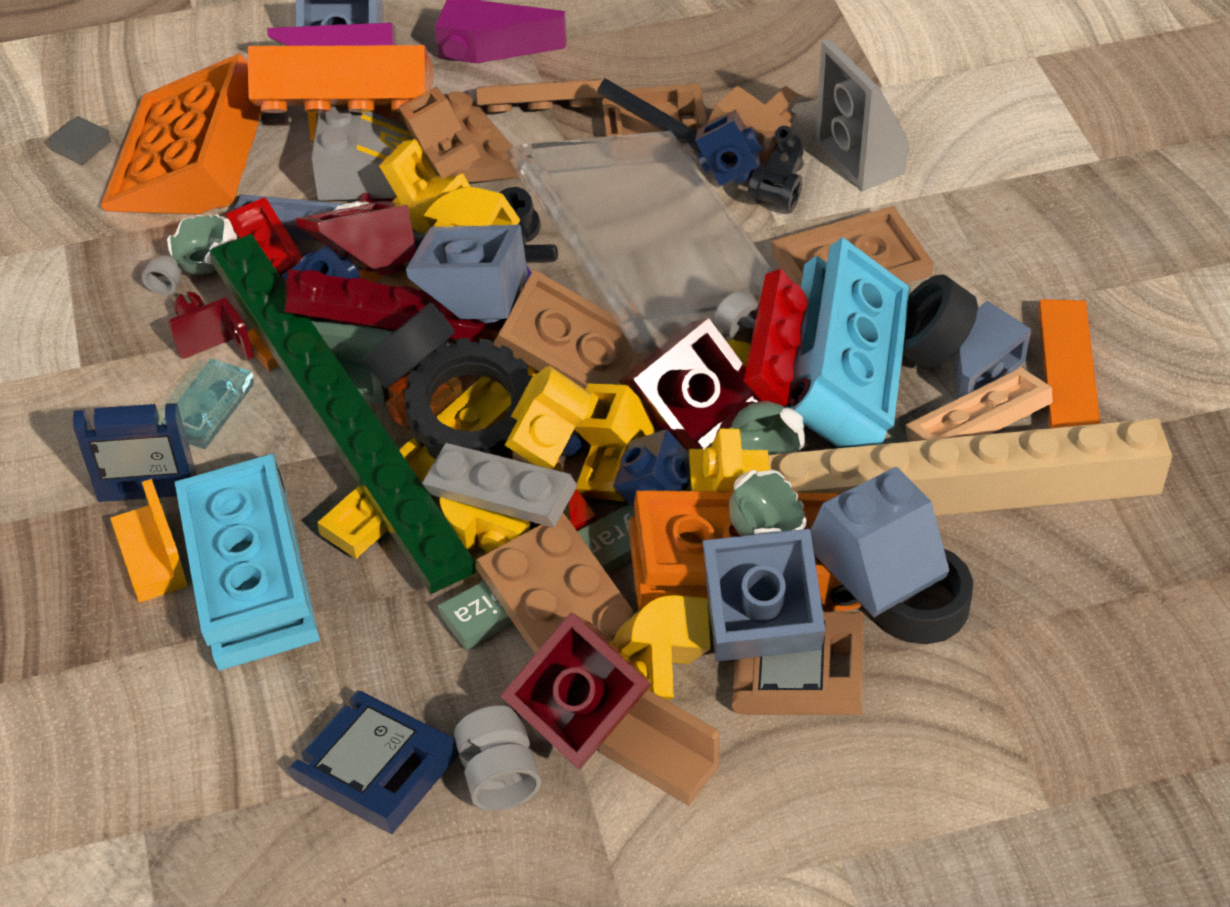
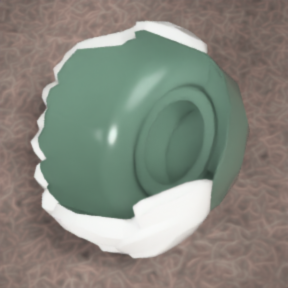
(194, 240)
(770, 428)
(765, 504)

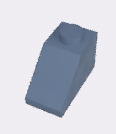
(991, 350)

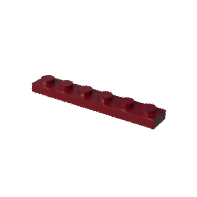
(371, 303)

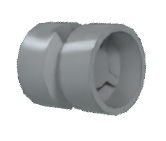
(496, 758)

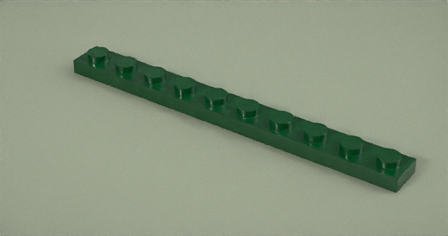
(344, 417)

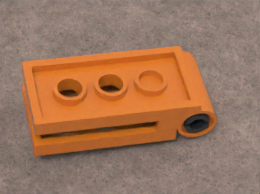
(669, 544)

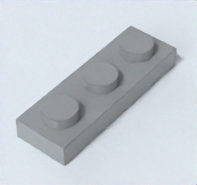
(500, 484)

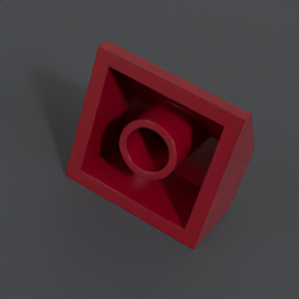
(369, 234)
(692, 385)
(577, 689)

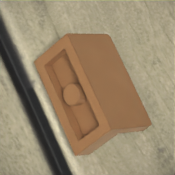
(665, 747)

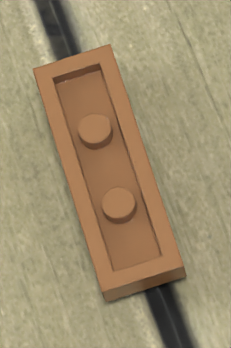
(538, 95)

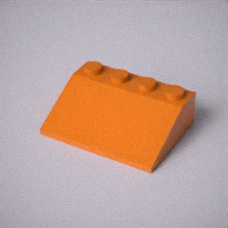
(337, 76)
(187, 144)

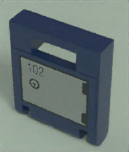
(133, 448)
(363, 751)

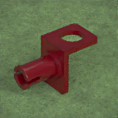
(206, 326)

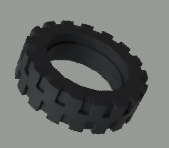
(459, 360)

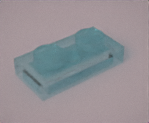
(212, 400)

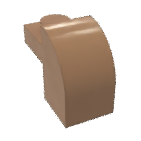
(762, 117)
(440, 133)

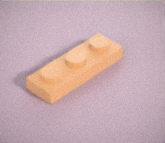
(984, 409)

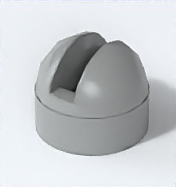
(162, 275)

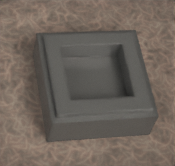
(80, 140)

